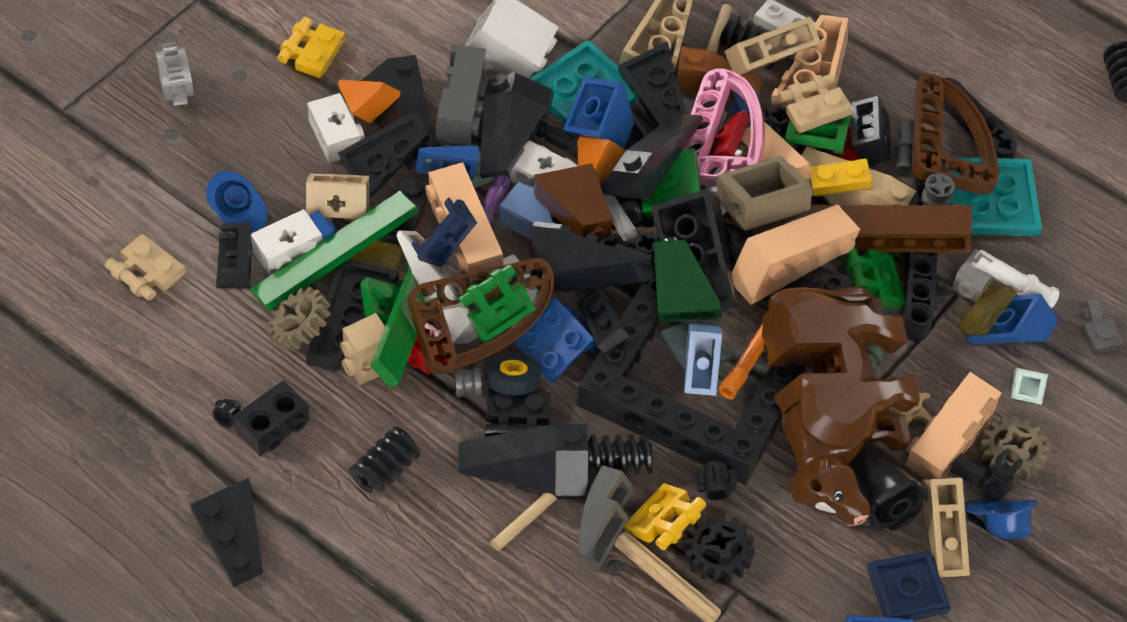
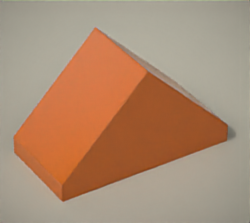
(368, 98)

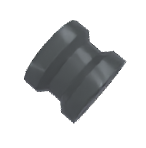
(942, 185)
(468, 381)

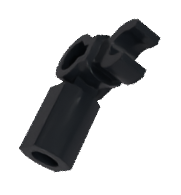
(994, 484)

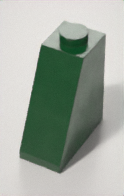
(682, 285)

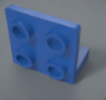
(557, 339)

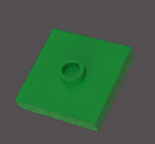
(680, 181)

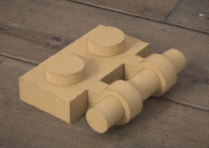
(816, 110)
(149, 260)

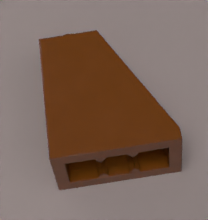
(575, 200)

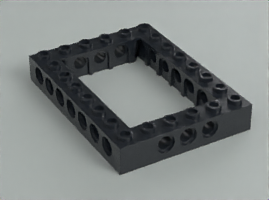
(676, 426)

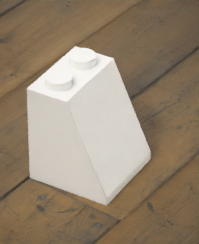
(513, 37)

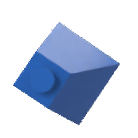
(601, 112)
(1023, 321)

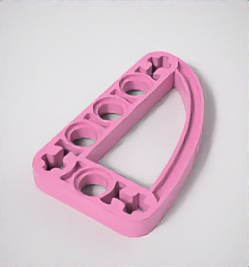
(725, 81)

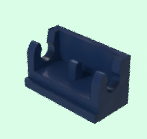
(447, 235)

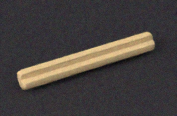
(667, 577)

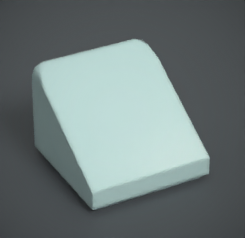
(1028, 386)

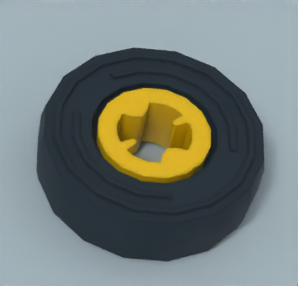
(513, 374)

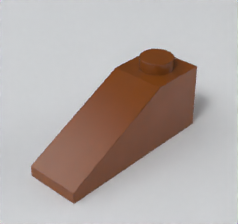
(697, 62)

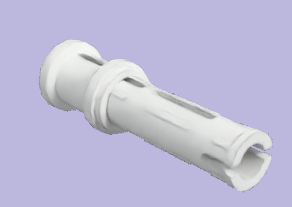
(1008, 275)

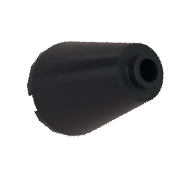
(888, 488)

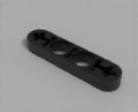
(1004, 138)

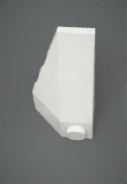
(456, 318)

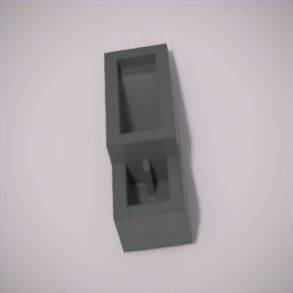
(603, 515)

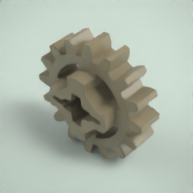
(299, 318)
(1019, 442)

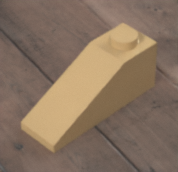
(772, 46)
(947, 526)

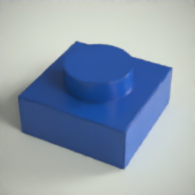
(325, 226)

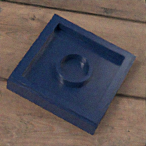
(908, 586)

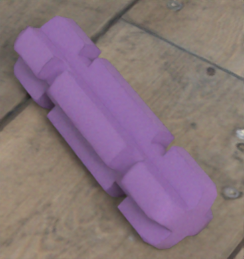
(495, 196)

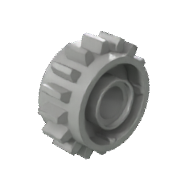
(174, 73)

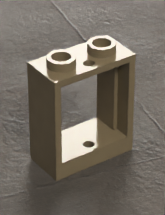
(750, 212)

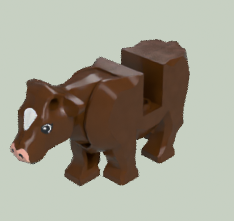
(841, 402)

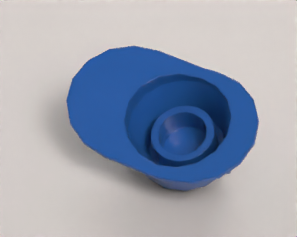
(236, 200)
(1004, 518)

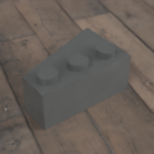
(462, 97)

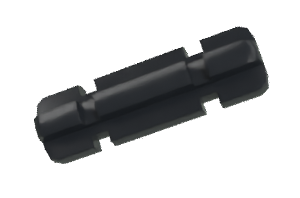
(557, 137)

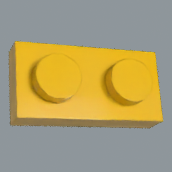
(840, 177)

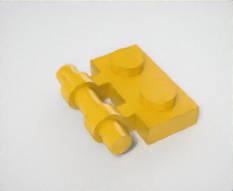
(319, 51)
(659, 510)

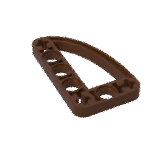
(941, 90)
(434, 312)

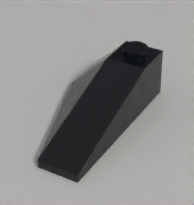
(404, 76)

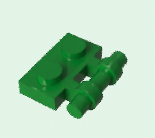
(881, 276)
(502, 310)

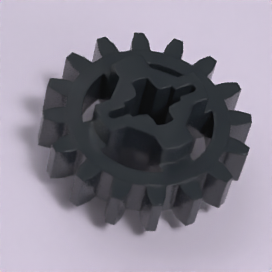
(722, 544)

